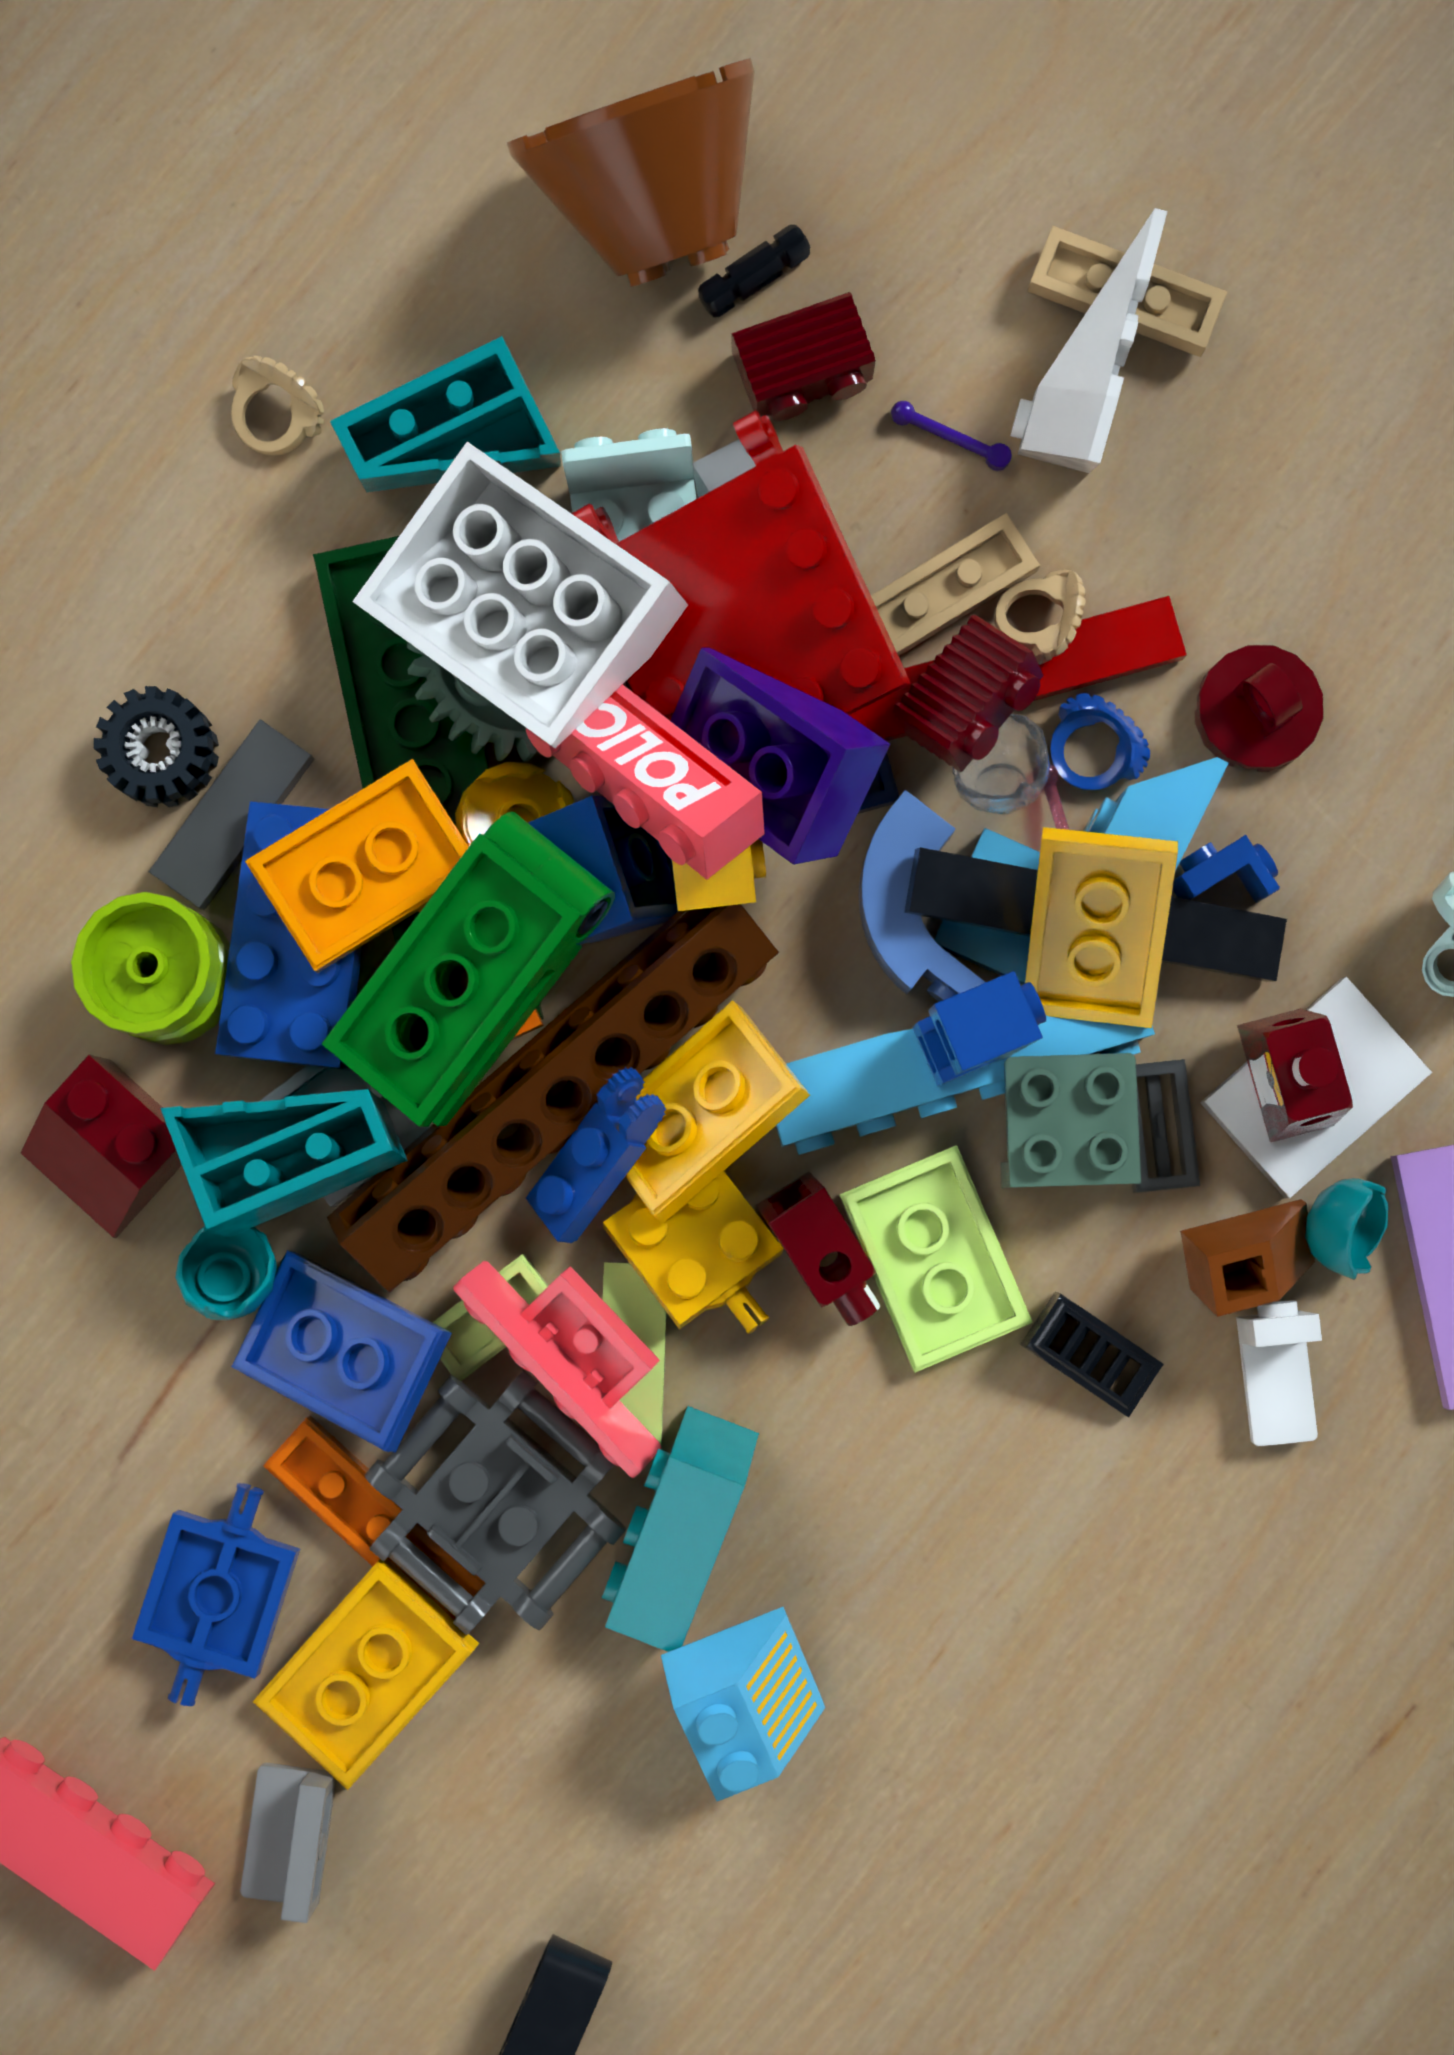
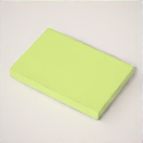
(935, 1258)

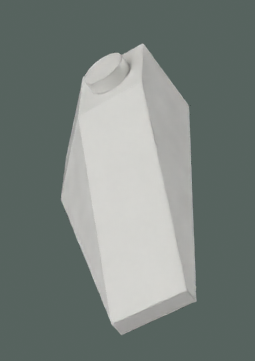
(1081, 390)

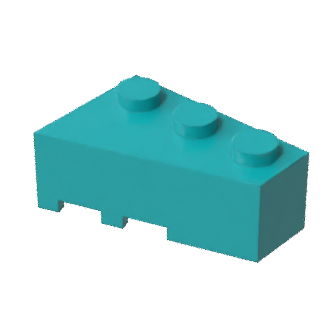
(424, 424)
(279, 1154)
(680, 1531)

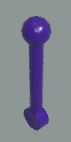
(997, 456)

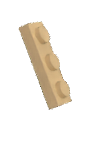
(1172, 311)
(954, 583)

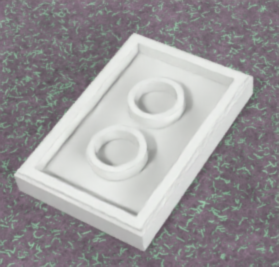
(1378, 1074)

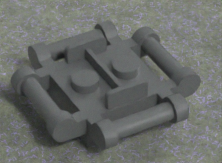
(494, 1502)

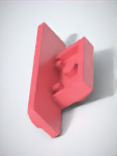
(575, 1352)

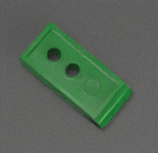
(515, 925)

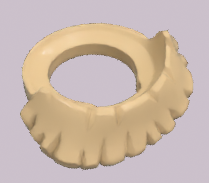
(256, 375)
(1062, 588)

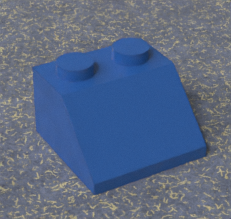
(619, 857)

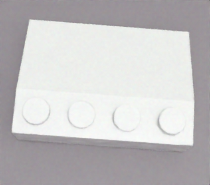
(519, 597)

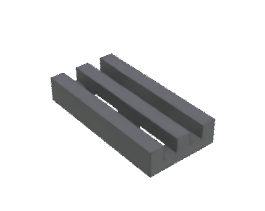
(1184, 1128)

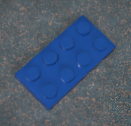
(271, 994)

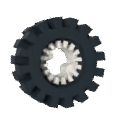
(125, 755)

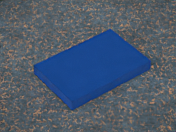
(342, 1351)

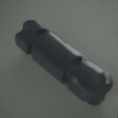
(754, 270)

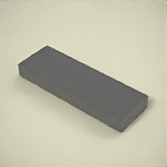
(214, 833)

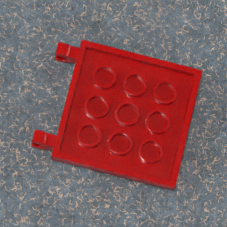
(763, 584)

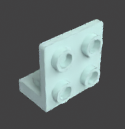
(632, 478)

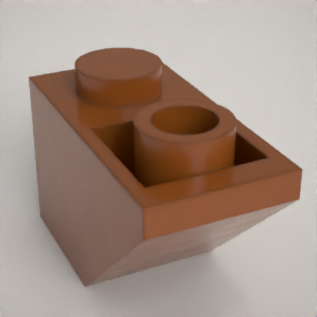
(1248, 1257)

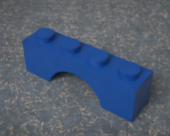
(980, 1027)

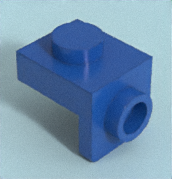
(1209, 867)

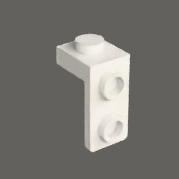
(1278, 1373)

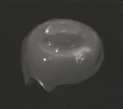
(1011, 772)

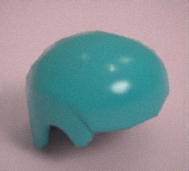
(1347, 1225)
(226, 1275)

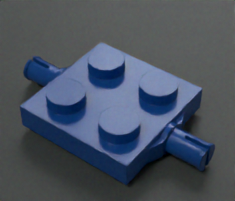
(216, 1594)

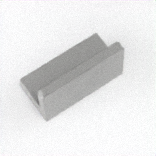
(288, 1838)

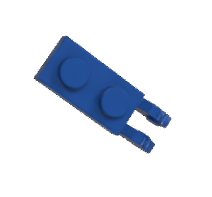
(596, 1156)

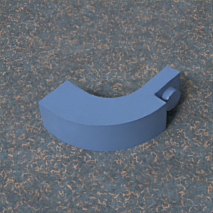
(900, 938)

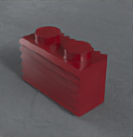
(804, 358)
(969, 693)

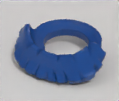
(1086, 711)

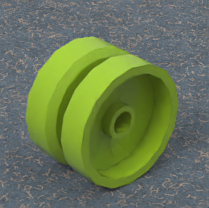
(118, 964)

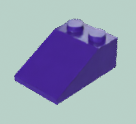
(787, 744)

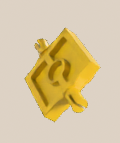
(700, 1253)

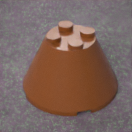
(650, 172)

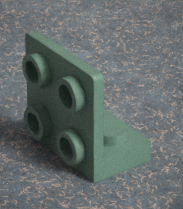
(1071, 1121)

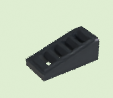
(1049, 1324)

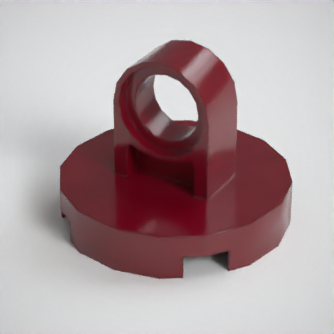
(1259, 708)

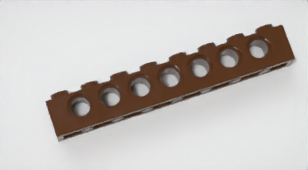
(517, 1090)

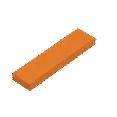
(336, 1490)

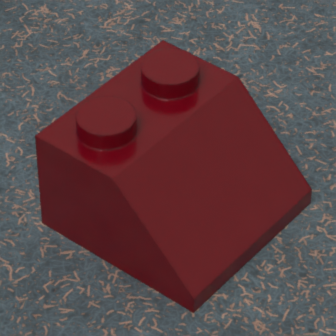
(103, 1143)

